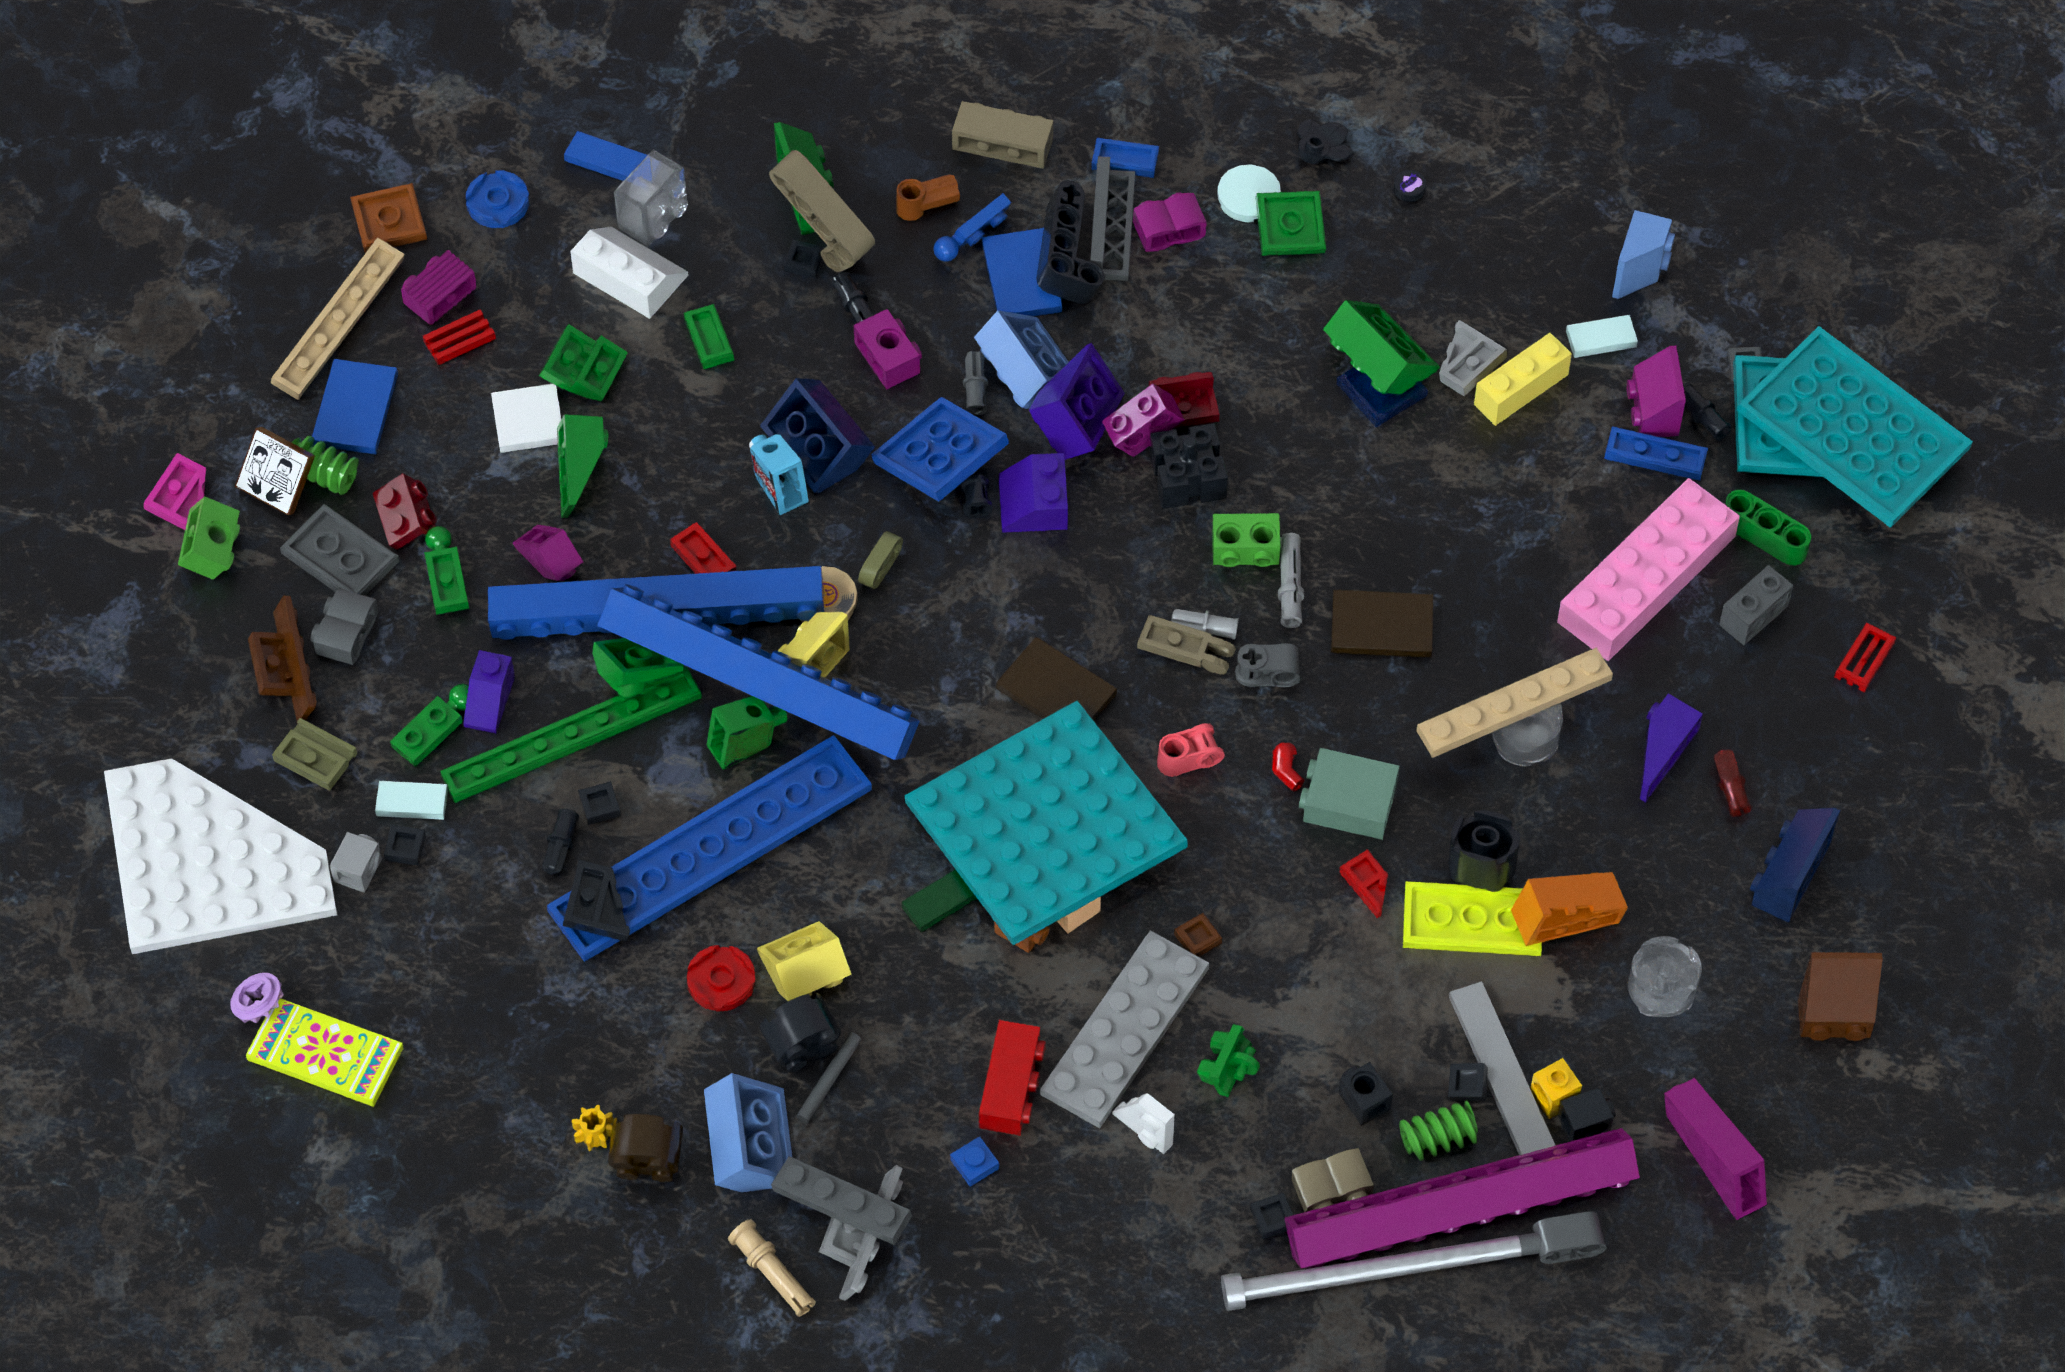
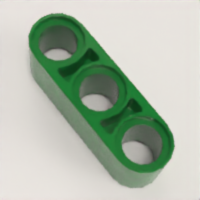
(1774, 540)

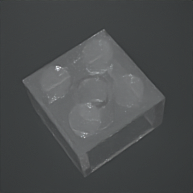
(651, 198)

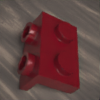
(1193, 396)
(404, 510)

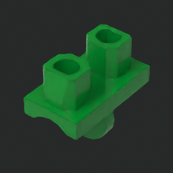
(1233, 1061)

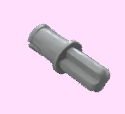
(1208, 623)

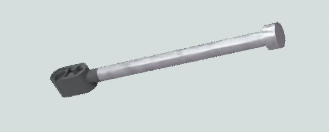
(1553, 1239)

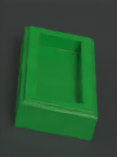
(708, 336)

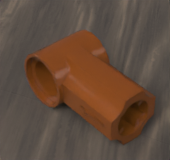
(916, 196)

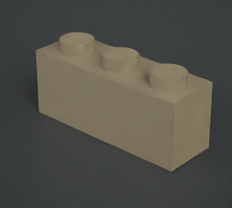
(1002, 134)

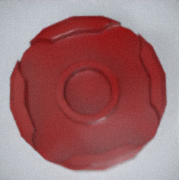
(721, 978)

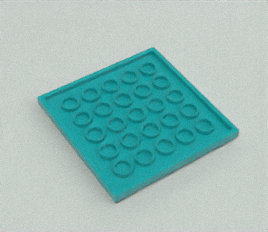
(1045, 822)

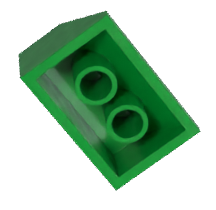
(791, 138)
(1379, 347)

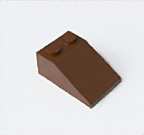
(1840, 995)

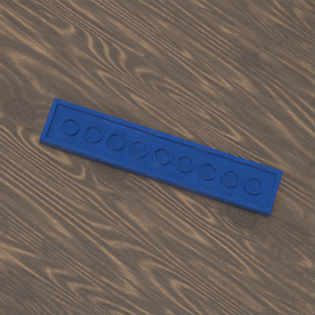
(726, 839)

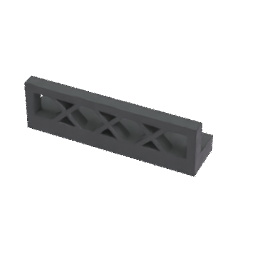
(1101, 217)

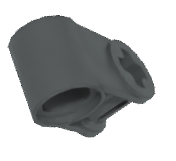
(1270, 665)

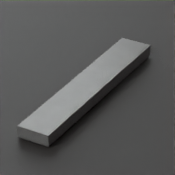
(1504, 1072)

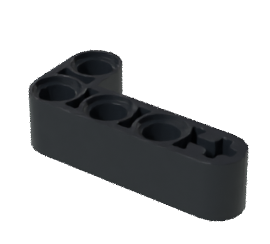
(1058, 267)

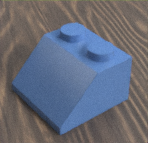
(1643, 253)

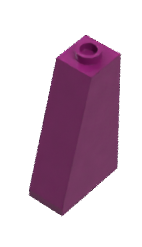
(1718, 1147)

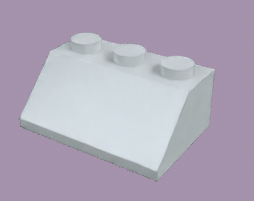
(626, 269)

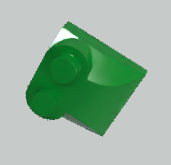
(631, 666)

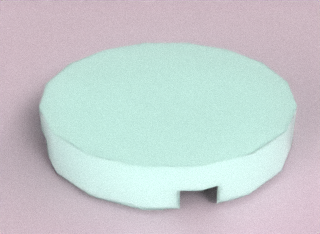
(1239, 188)

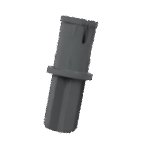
(975, 383)

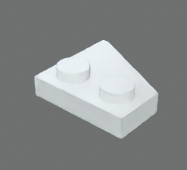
(1149, 1120)

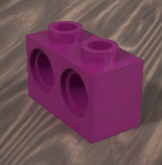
(1144, 414)

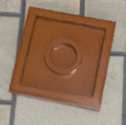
(390, 216)

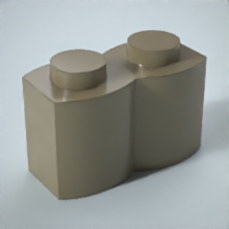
(1332, 1180)

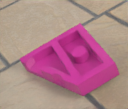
(177, 491)

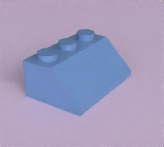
(1021, 354)
(746, 1132)

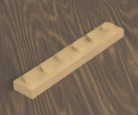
(337, 318)
(1514, 702)

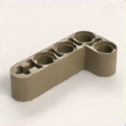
(823, 210)

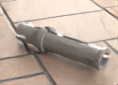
(1290, 591)

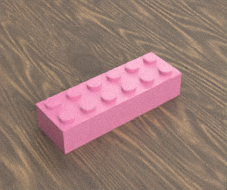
(1648, 569)

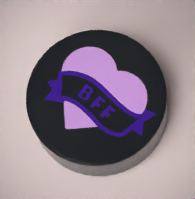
(1409, 185)

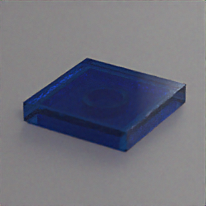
(1372, 403)

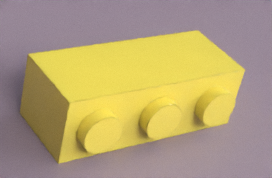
(1522, 379)

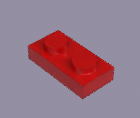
(701, 551)

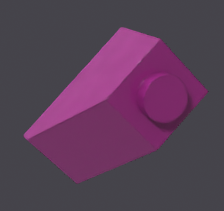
(549, 552)

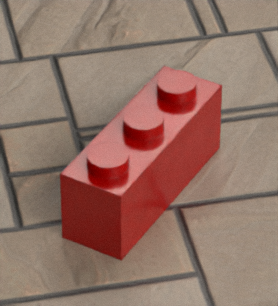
(1011, 1078)

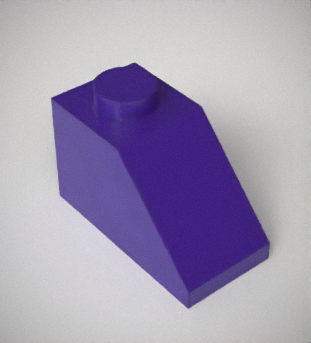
(488, 691)

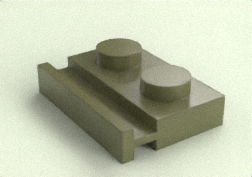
(314, 754)

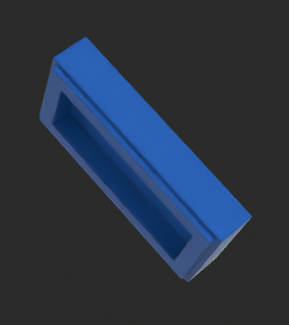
(1127, 156)

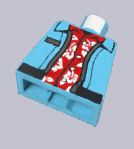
(774, 458)

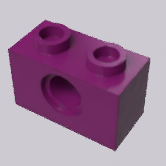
(890, 365)

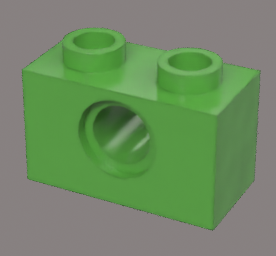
(209, 538)

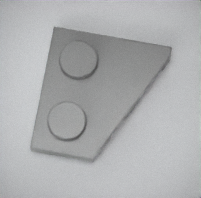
(1469, 359)

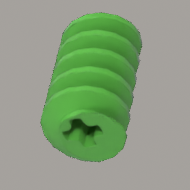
(326, 469)
(1439, 1130)

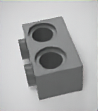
(1756, 605)

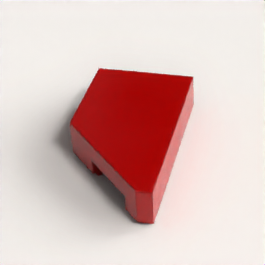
(1367, 880)

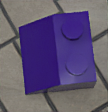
(1034, 494)

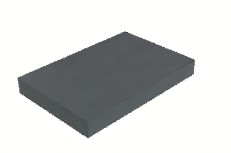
(339, 553)

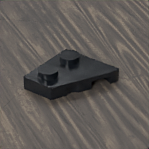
(595, 903)

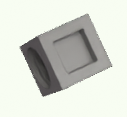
(356, 861)

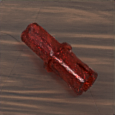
(1732, 782)

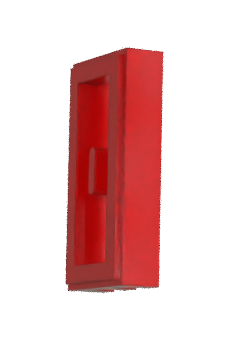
(456, 334)
(1853, 677)

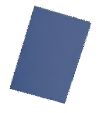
(1012, 273)
(355, 406)

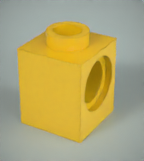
(1553, 1085)

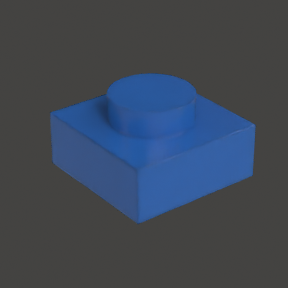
(974, 1161)

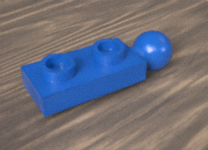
(947, 247)

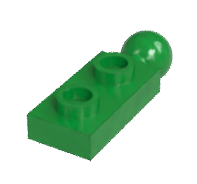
(445, 572)
(431, 726)

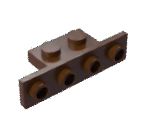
(281, 661)

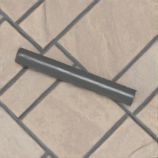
(828, 1077)

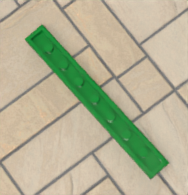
(568, 736)

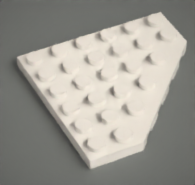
(205, 861)

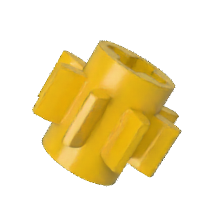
(586, 1123)

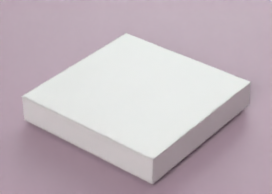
(526, 417)

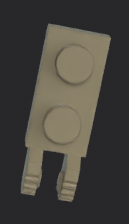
(1185, 644)

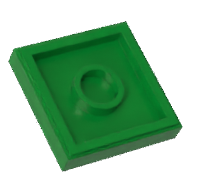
(1290, 223)

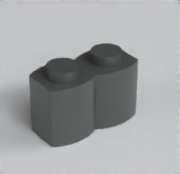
(345, 626)

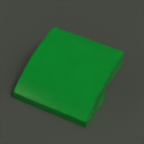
(583, 364)

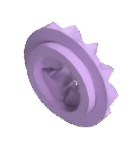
(255, 987)

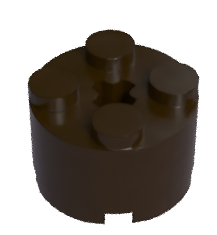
(645, 1147)

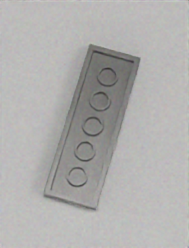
(1124, 1029)

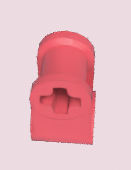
(1194, 748)

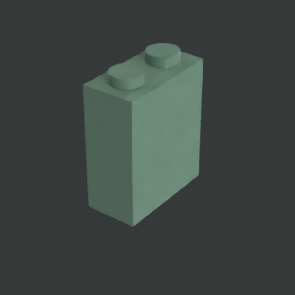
(1349, 793)

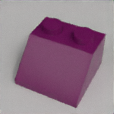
(1657, 394)

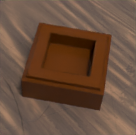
(1198, 935)

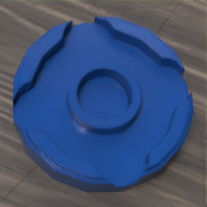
(497, 199)

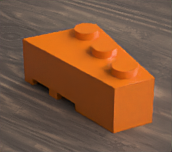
(1567, 906)

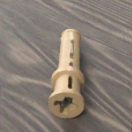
(762, 1256)

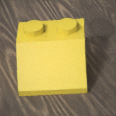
(820, 642)
(805, 961)

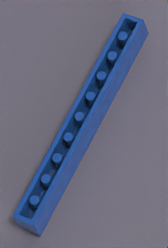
(716, 597)
(759, 672)

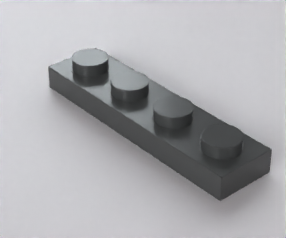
(841, 1200)

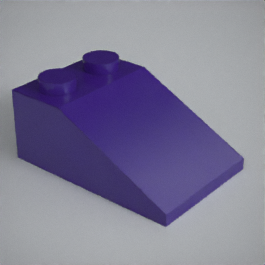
(1076, 403)

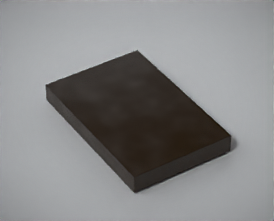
(1382, 623)
(1049, 681)

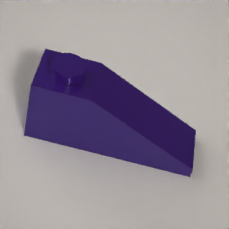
(1668, 734)

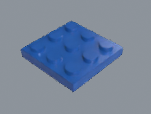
(940, 449)

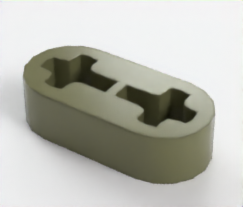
(880, 560)

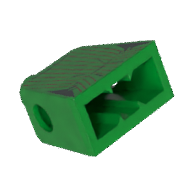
(742, 729)

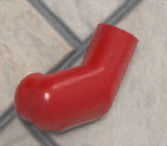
(1282, 765)

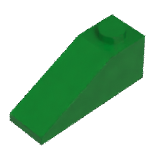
(579, 448)

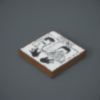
(274, 471)

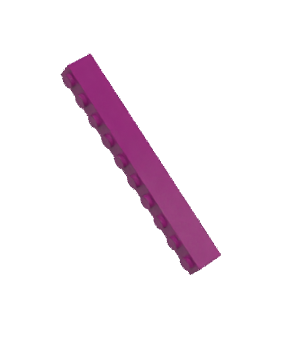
(1462, 1198)

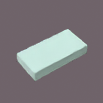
(1601, 336)
(411, 800)

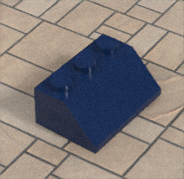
(818, 433)
(1794, 861)

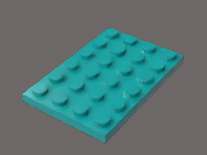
(1854, 426)

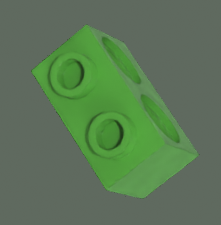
(1245, 532)

